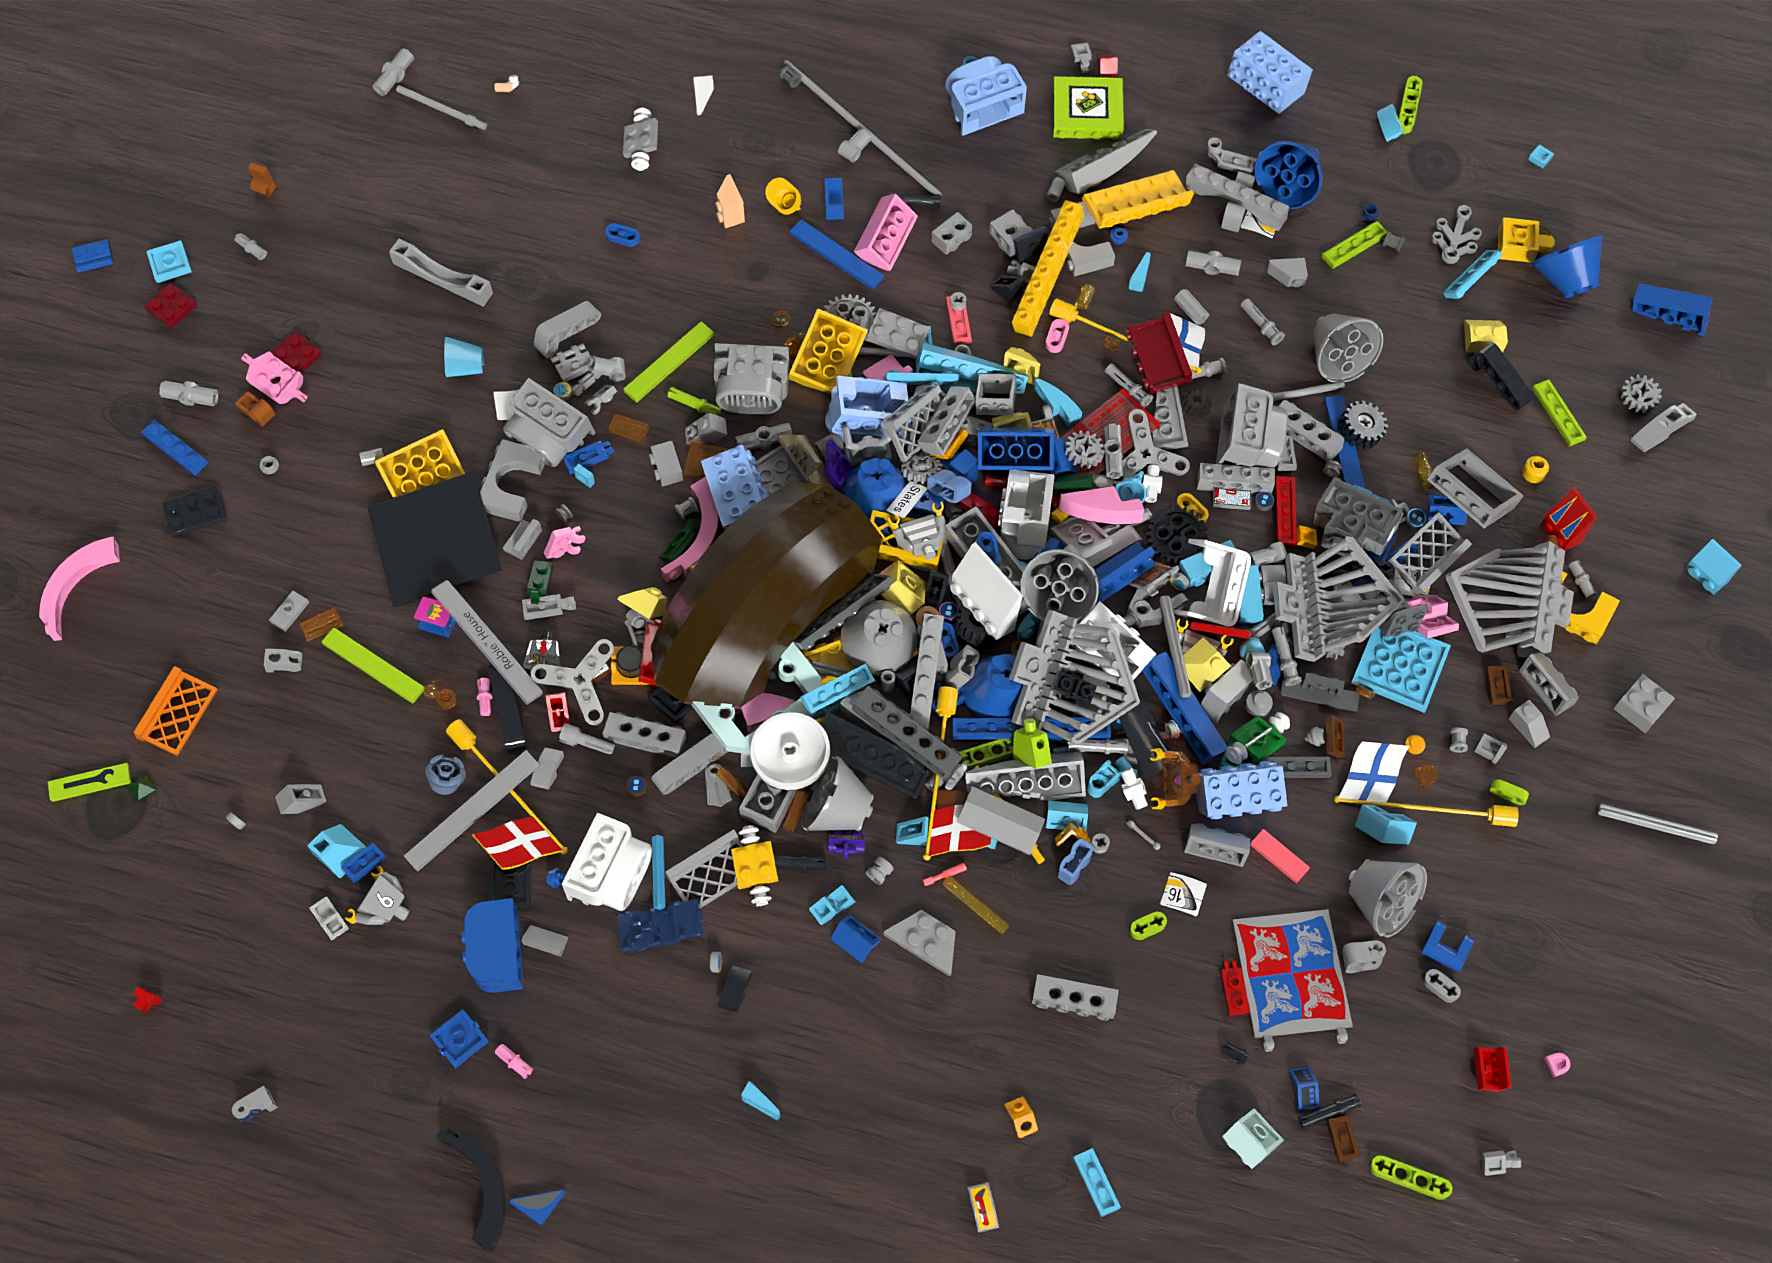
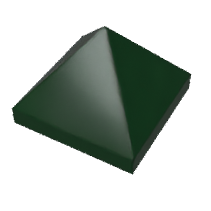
(142, 787)

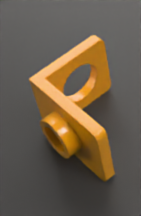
(1070, 829)
(1020, 1113)

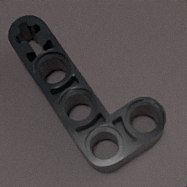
(1502, 374)

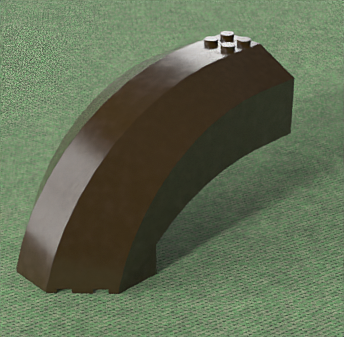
(760, 592)

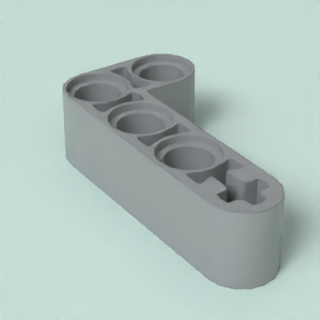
(1235, 212)
(563, 326)

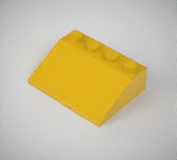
(827, 351)
(419, 465)

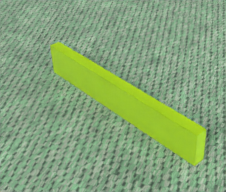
(668, 362)
(373, 665)

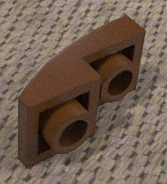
(949, 798)

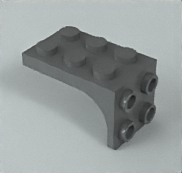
(1402, 619)

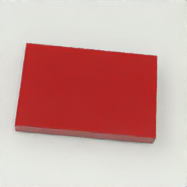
(1220, 629)

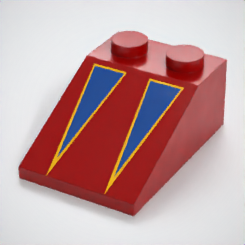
(1569, 520)

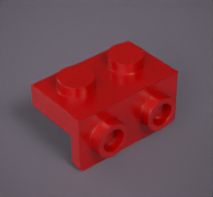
(1492, 1069)

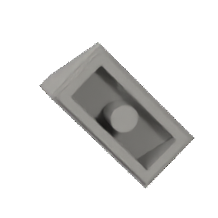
(545, 940)

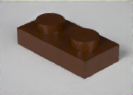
(1498, 685)
(1335, 736)
(1343, 1138)

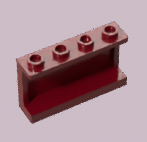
(1159, 353)

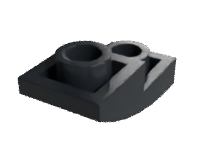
(1073, 688)
(734, 988)

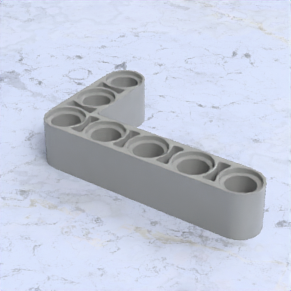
(1121, 541)

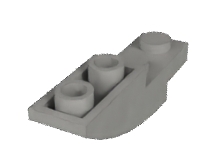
(1663, 426)

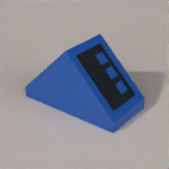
(1305, 1088)

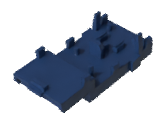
(660, 927)

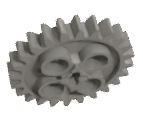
(860, 308)

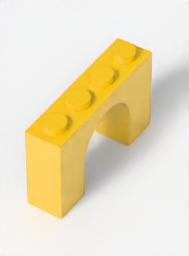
(1593, 624)

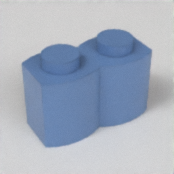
(949, 486)
(1077, 860)

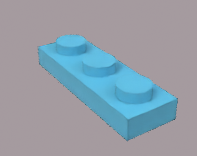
(1096, 1182)

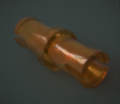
(733, 783)
(795, 811)

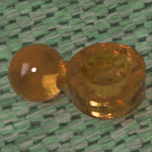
(795, 344)
(432, 691)

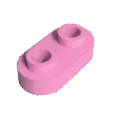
(1057, 337)

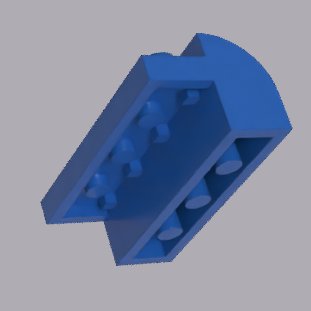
(1123, 569)

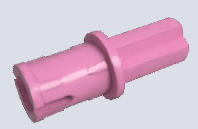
(484, 696)
(513, 1061)

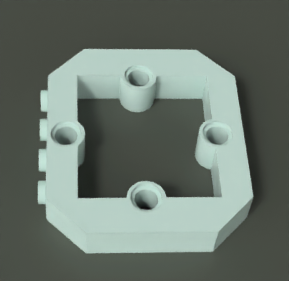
(725, 729)

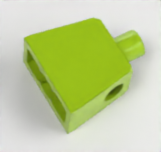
(1031, 745)

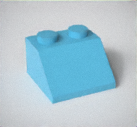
(1713, 567)

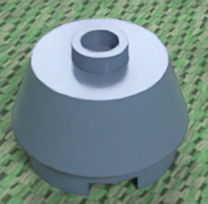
(445, 774)

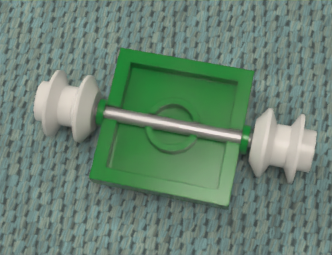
(1258, 738)

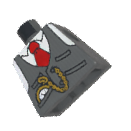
(542, 652)

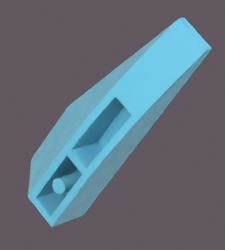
(938, 359)

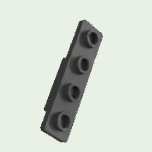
(1322, 691)

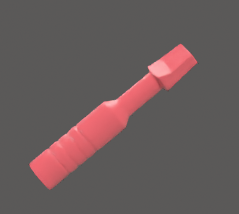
(949, 872)

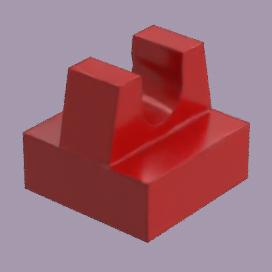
(145, 999)

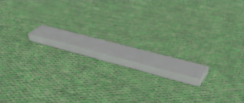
(471, 810)

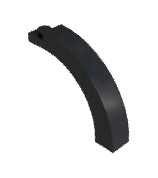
(494, 1197)

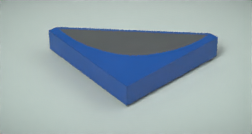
(538, 1206)

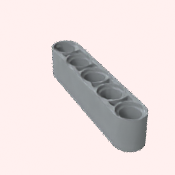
(688, 764)

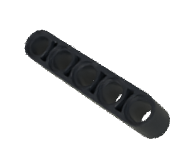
(507, 711)

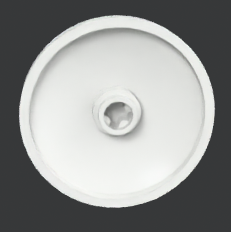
(790, 751)

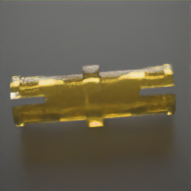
(1424, 469)

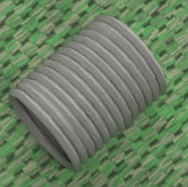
(821, 444)

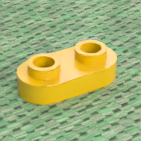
(1193, 504)

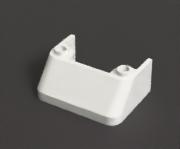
(1225, 585)

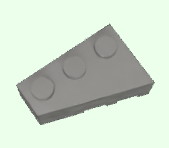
(1226, 690)

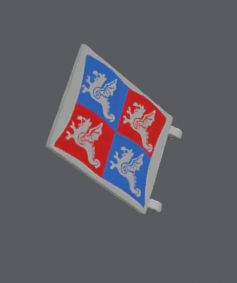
(1292, 975)

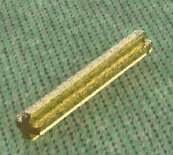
(975, 904)

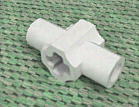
(1152, 483)
(1134, 788)

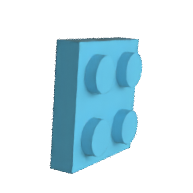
(169, 261)

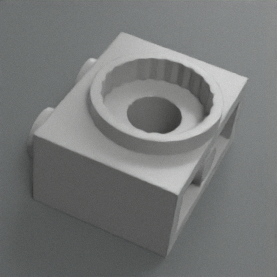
(1008, 228)

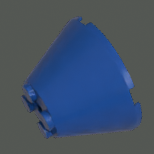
(1289, 173)
(1573, 267)
(874, 486)
(990, 690)

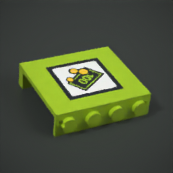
(1088, 107)

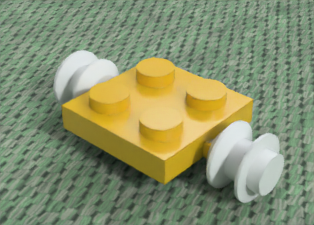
(754, 865)

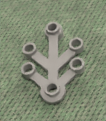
(1456, 237)

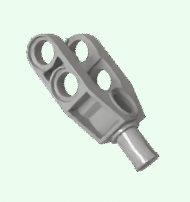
(1151, 616)

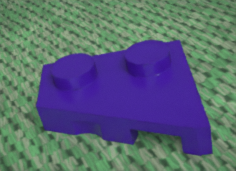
(836, 465)

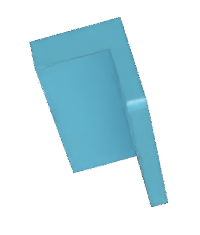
(1063, 813)

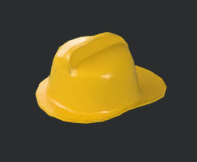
(783, 196)

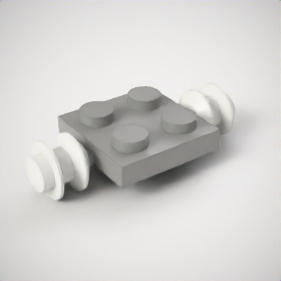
(640, 138)

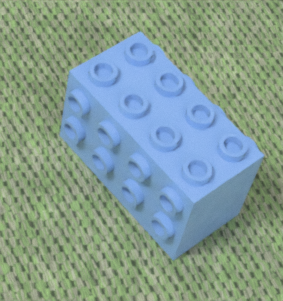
(1269, 72)
(733, 483)
(1241, 790)

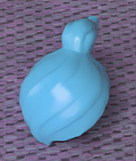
(1132, 488)

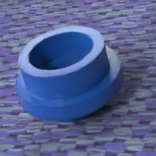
(1118, 239)
(555, 878)

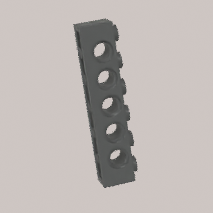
(909, 743)

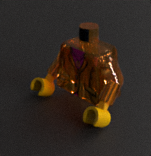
(1180, 778)

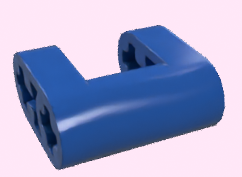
(1443, 953)

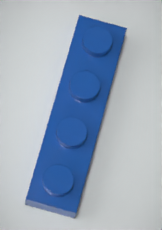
(174, 447)

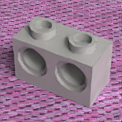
(950, 231)

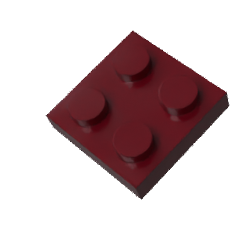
(170, 305)
(297, 352)

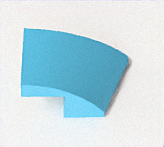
(462, 358)

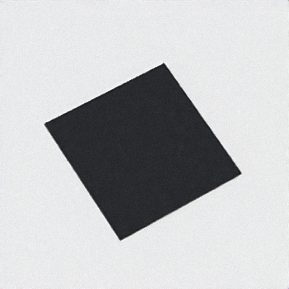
(434, 538)

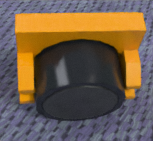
(627, 662)

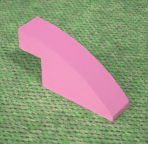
(1102, 506)
(760, 709)

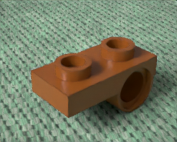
(262, 180)
(256, 409)

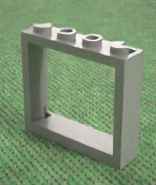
(1467, 499)

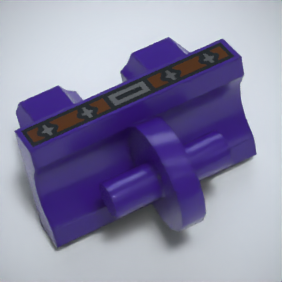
(846, 843)

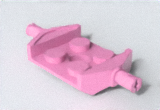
(265, 369)

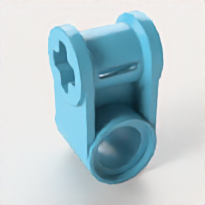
(1105, 777)

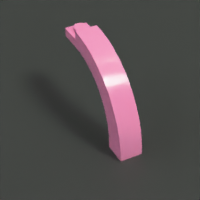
(706, 537)
(68, 575)

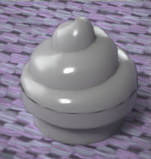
(1316, 736)

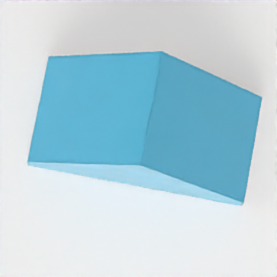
(913, 832)

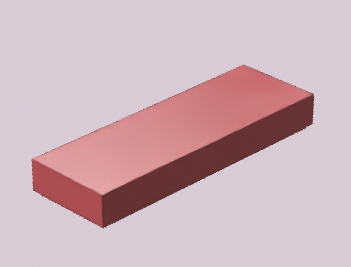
(959, 324)
(1280, 856)

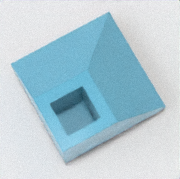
(335, 848)

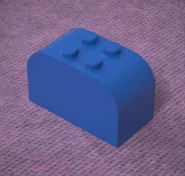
(1016, 448)
(493, 945)

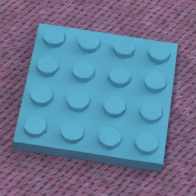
(1402, 667)

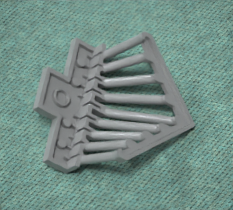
(1543, 601)
(1304, 606)
(1039, 664)

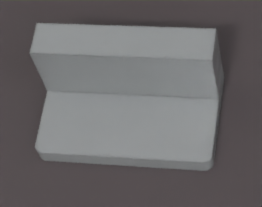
(523, 538)

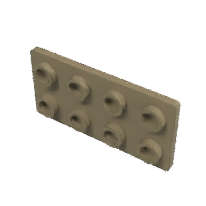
(805, 458)

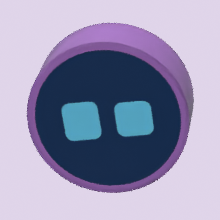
(949, 611)

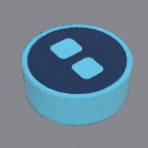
(1415, 518)

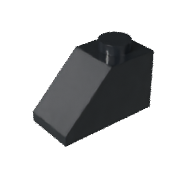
(906, 681)

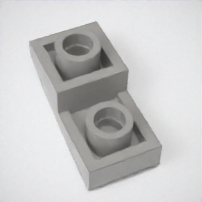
(546, 772)

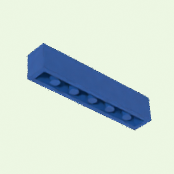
(1185, 711)

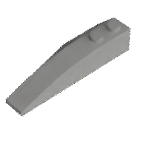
(1091, 170)
(1052, 782)

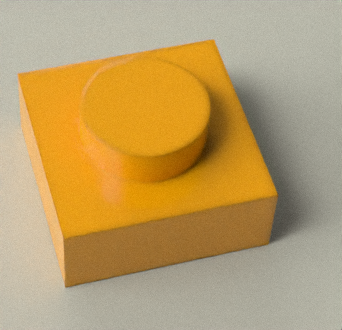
(1306, 537)

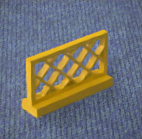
(897, 553)

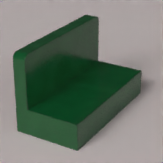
(1073, 483)

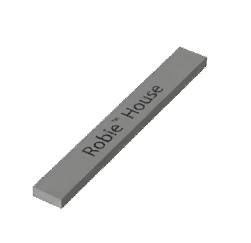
(487, 642)

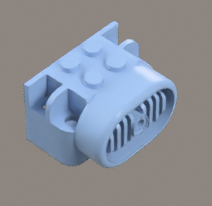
(985, 93)
(863, 405)

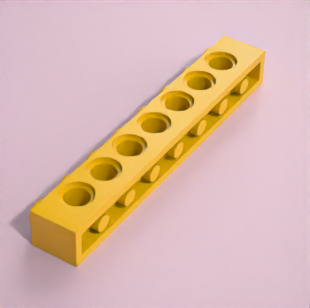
(1048, 268)

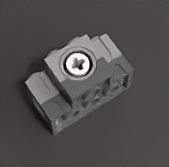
(1355, 514)

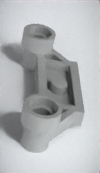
(1230, 160)

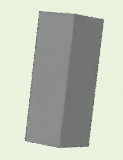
(1001, 820)

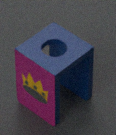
(434, 617)

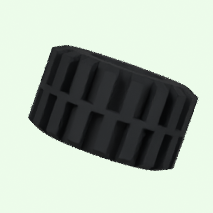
(970, 634)

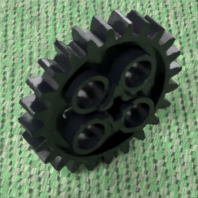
(1165, 524)

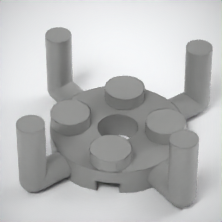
(867, 448)

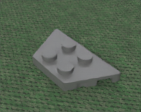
(926, 939)

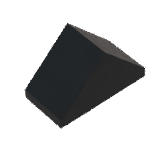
(1008, 287)
(936, 589)

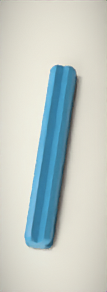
(658, 872)

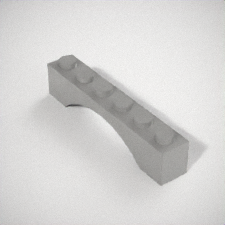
(1267, 210)
(413, 260)
(926, 669)

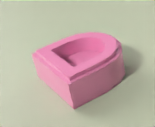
(1557, 1063)

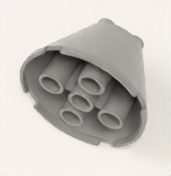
(1346, 346)
(1059, 583)
(880, 637)
(837, 800)
(1387, 893)

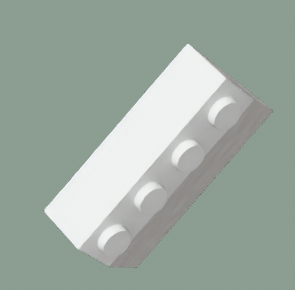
(986, 592)

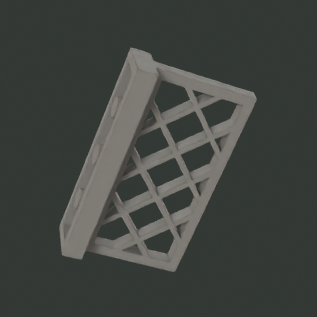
(908, 410)
(1436, 568)
(700, 858)

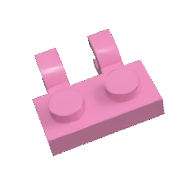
(562, 541)

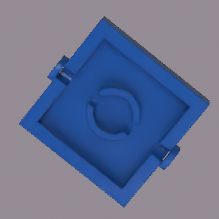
(459, 1038)

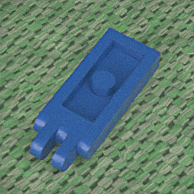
(588, 455)

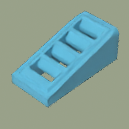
(1138, 278)
(755, 1098)

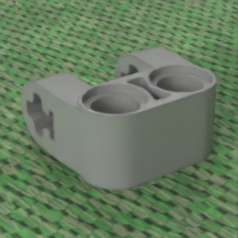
(1360, 955)

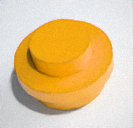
(1416, 744)

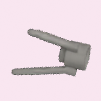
(635, 620)

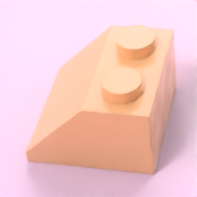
(729, 204)

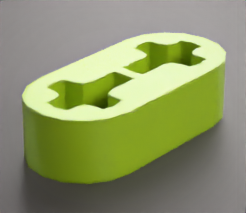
(1509, 792)
(1146, 921)

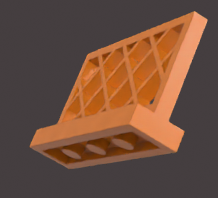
(159, 706)

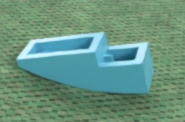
(1058, 402)

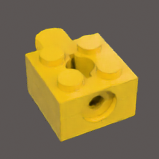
(1527, 235)

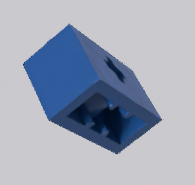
(924, 506)
(1447, 508)

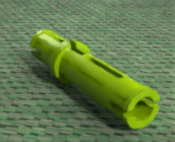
(696, 403)

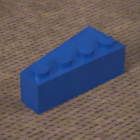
(1674, 306)

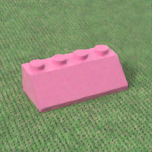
(886, 232)

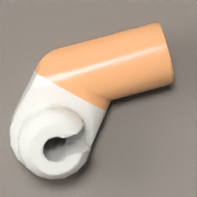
(509, 86)

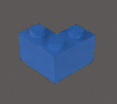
(962, 465)

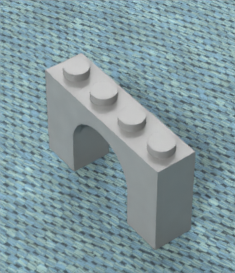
(1085, 259)
(508, 457)

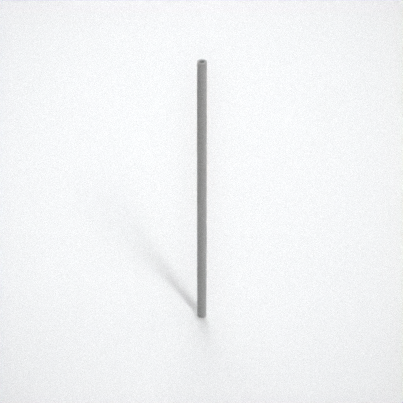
(858, 125)

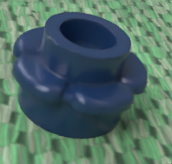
(1370, 208)

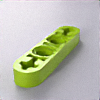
(1410, 104)
(986, 749)
(1410, 1180)

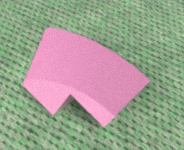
(1436, 619)

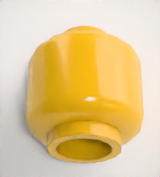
(1535, 469)

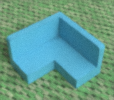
(1385, 826)

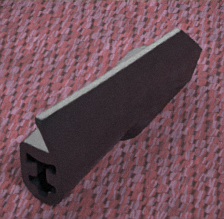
(1143, 736)

